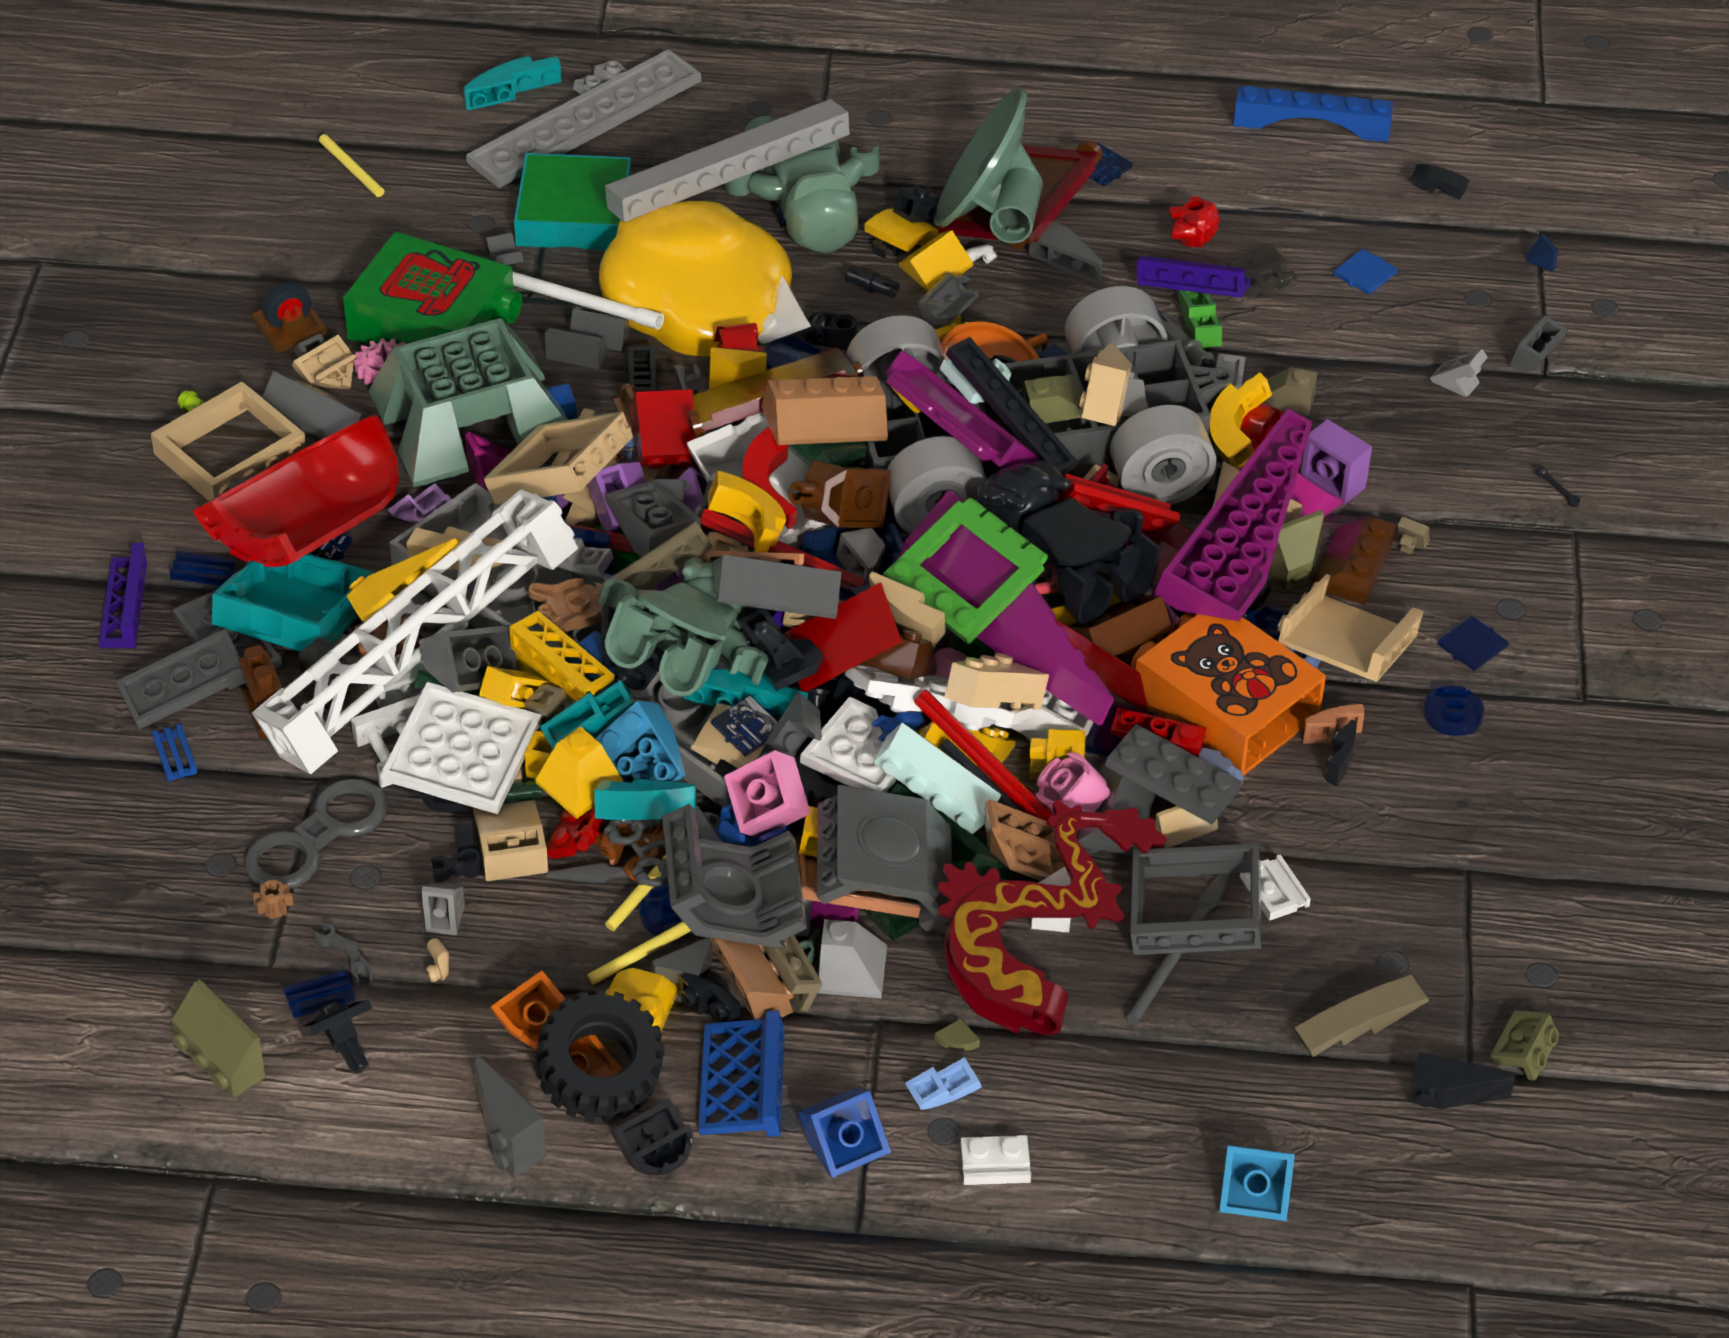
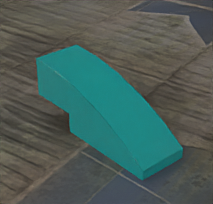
(590, 713)
(641, 799)

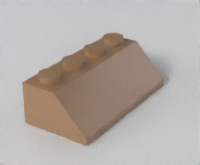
(826, 410)
(753, 977)

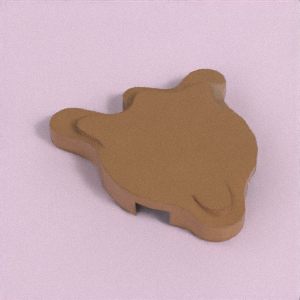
(569, 603)

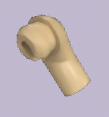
(441, 958)

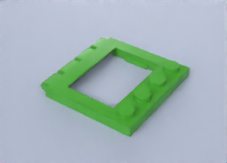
(959, 614)

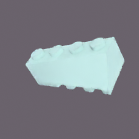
(935, 777)

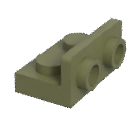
(1526, 1042)

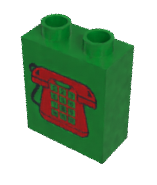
(426, 291)

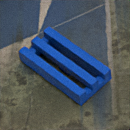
(169, 736)

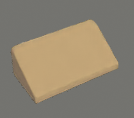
(1181, 826)

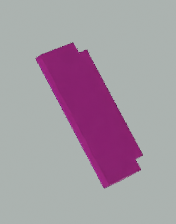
(955, 413)

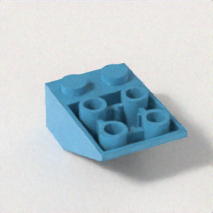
(643, 745)

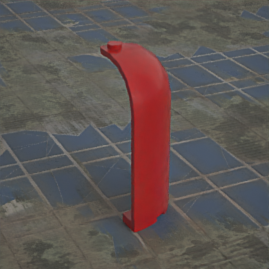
(306, 497)

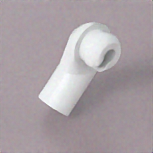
(985, 251)

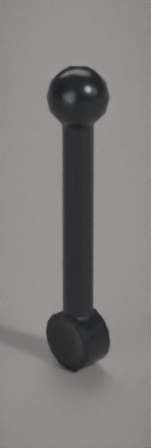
(1573, 500)

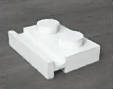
(1279, 889)
(995, 1160)

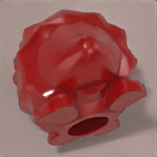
(1194, 222)

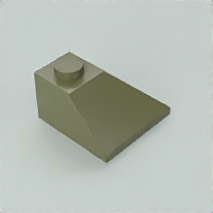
(1054, 397)
(1297, 551)

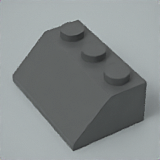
(462, 656)

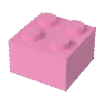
(767, 794)

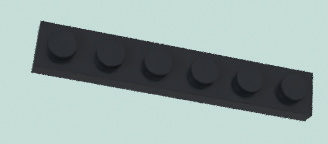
(1010, 405)

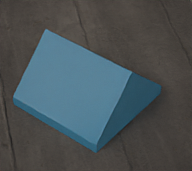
(1257, 1182)

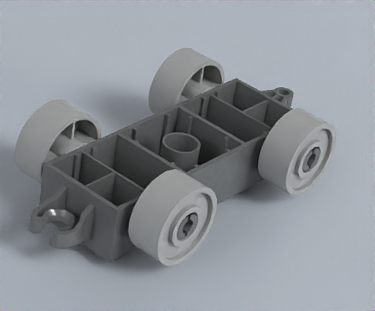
(1153, 453)

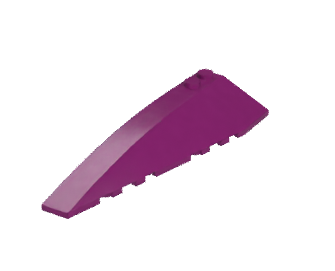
(1235, 543)
(1024, 627)

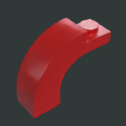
(760, 462)

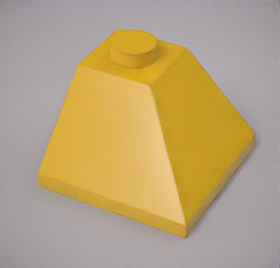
(575, 771)

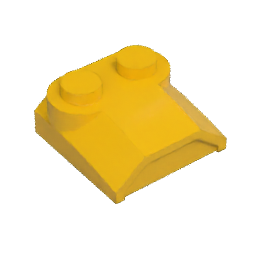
(649, 989)

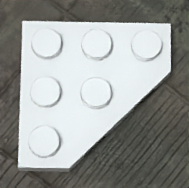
(850, 748)

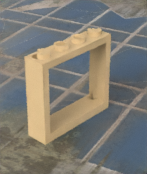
(212, 414)
(596, 436)

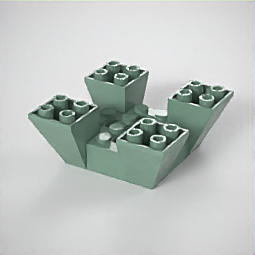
(456, 383)

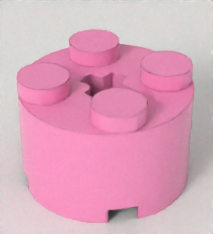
(1073, 783)

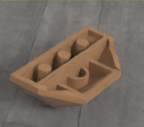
(1021, 841)

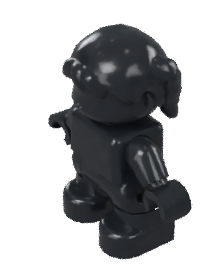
(1074, 538)

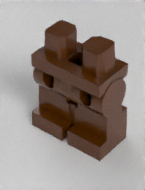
(260, 680)

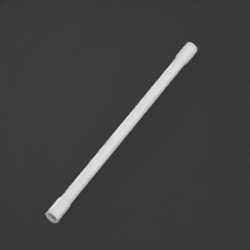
(639, 315)

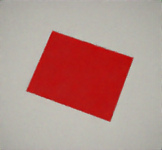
(858, 633)
(1114, 673)

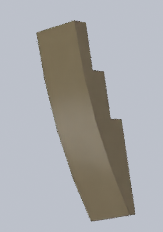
(1357, 1015)

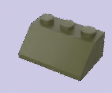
(218, 1041)

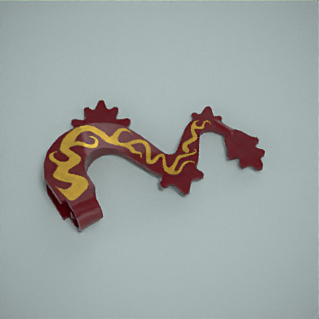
(978, 906)

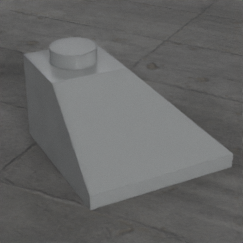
(851, 960)

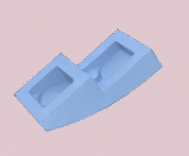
(941, 1087)

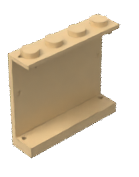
(1346, 634)

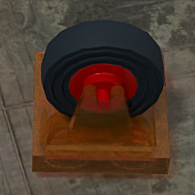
(287, 317)

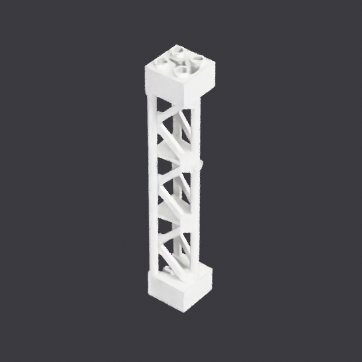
(539, 538)

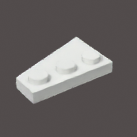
(786, 318)

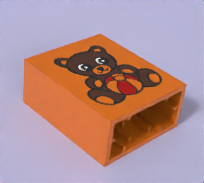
(1231, 682)

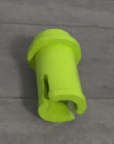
(189, 400)

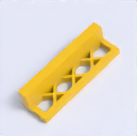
(551, 660)

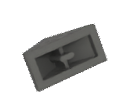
(691, 959)

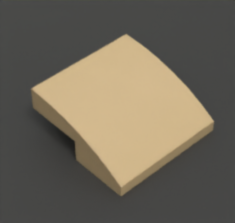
(713, 746)

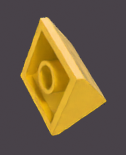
(936, 259)
(733, 365)

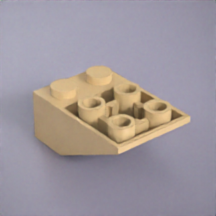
(1107, 386)
(511, 841)

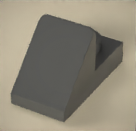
(795, 725)

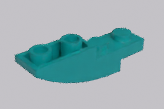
(505, 80)
(731, 688)

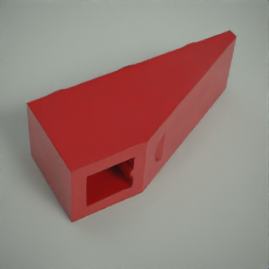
(1184, 735)

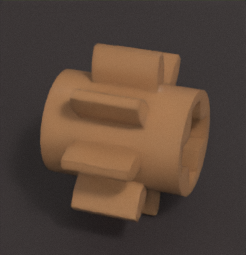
(273, 899)

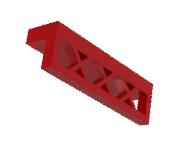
(1107, 499)

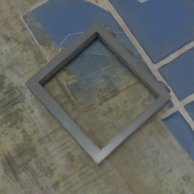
(1196, 935)

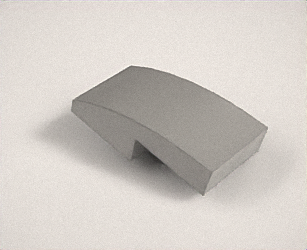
(601, 74)
(588, 560)

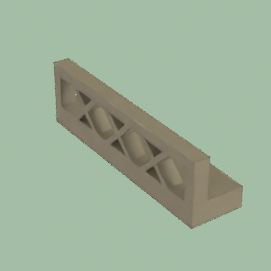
(664, 559)
(796, 972)

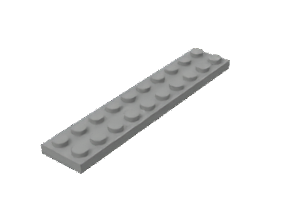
(585, 116)

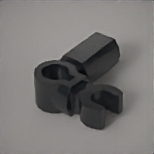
(467, 861)

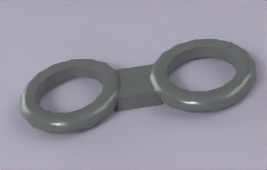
(317, 832)

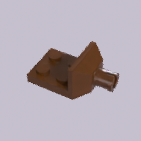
(843, 495)

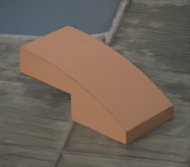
(1324, 724)

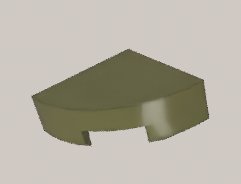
(957, 1036)

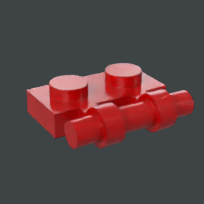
(574, 834)

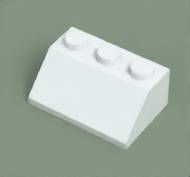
(1053, 715)

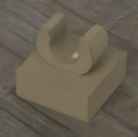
(1412, 534)
(546, 701)

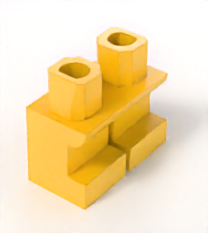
(1056, 746)

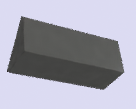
(310, 407)
(776, 586)
(1123, 795)

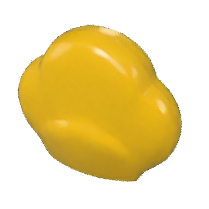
(696, 269)

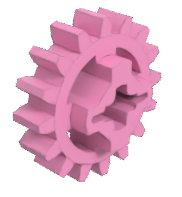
(372, 358)

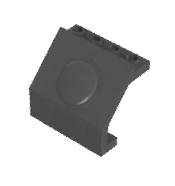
(883, 847)
(733, 888)

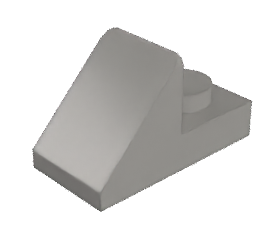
(1460, 373)

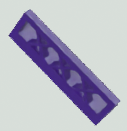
(1192, 276)
(130, 602)

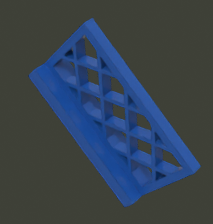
(770, 1079)

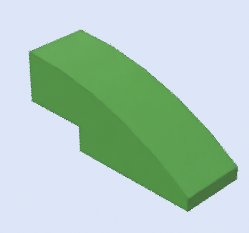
(1200, 318)

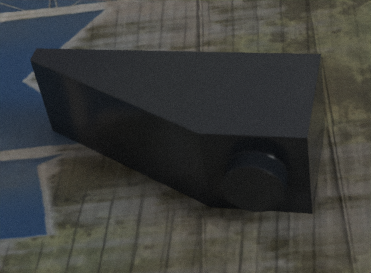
(1454, 1083)

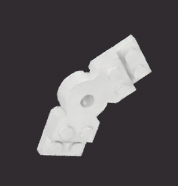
(901, 693)

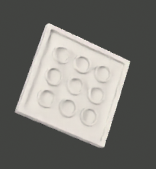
(461, 748)

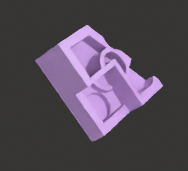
(421, 506)

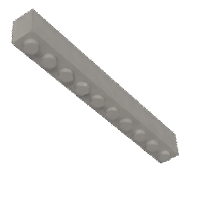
(727, 160)

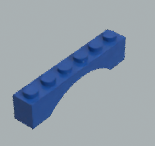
(1364, 117)

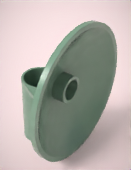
(996, 174)

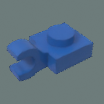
(888, 724)

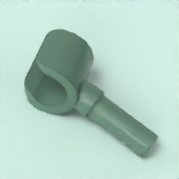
(808, 946)

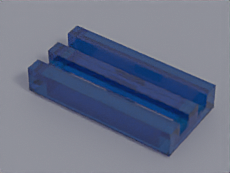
(202, 569)
(317, 990)

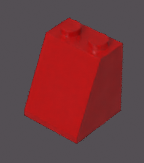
(663, 427)

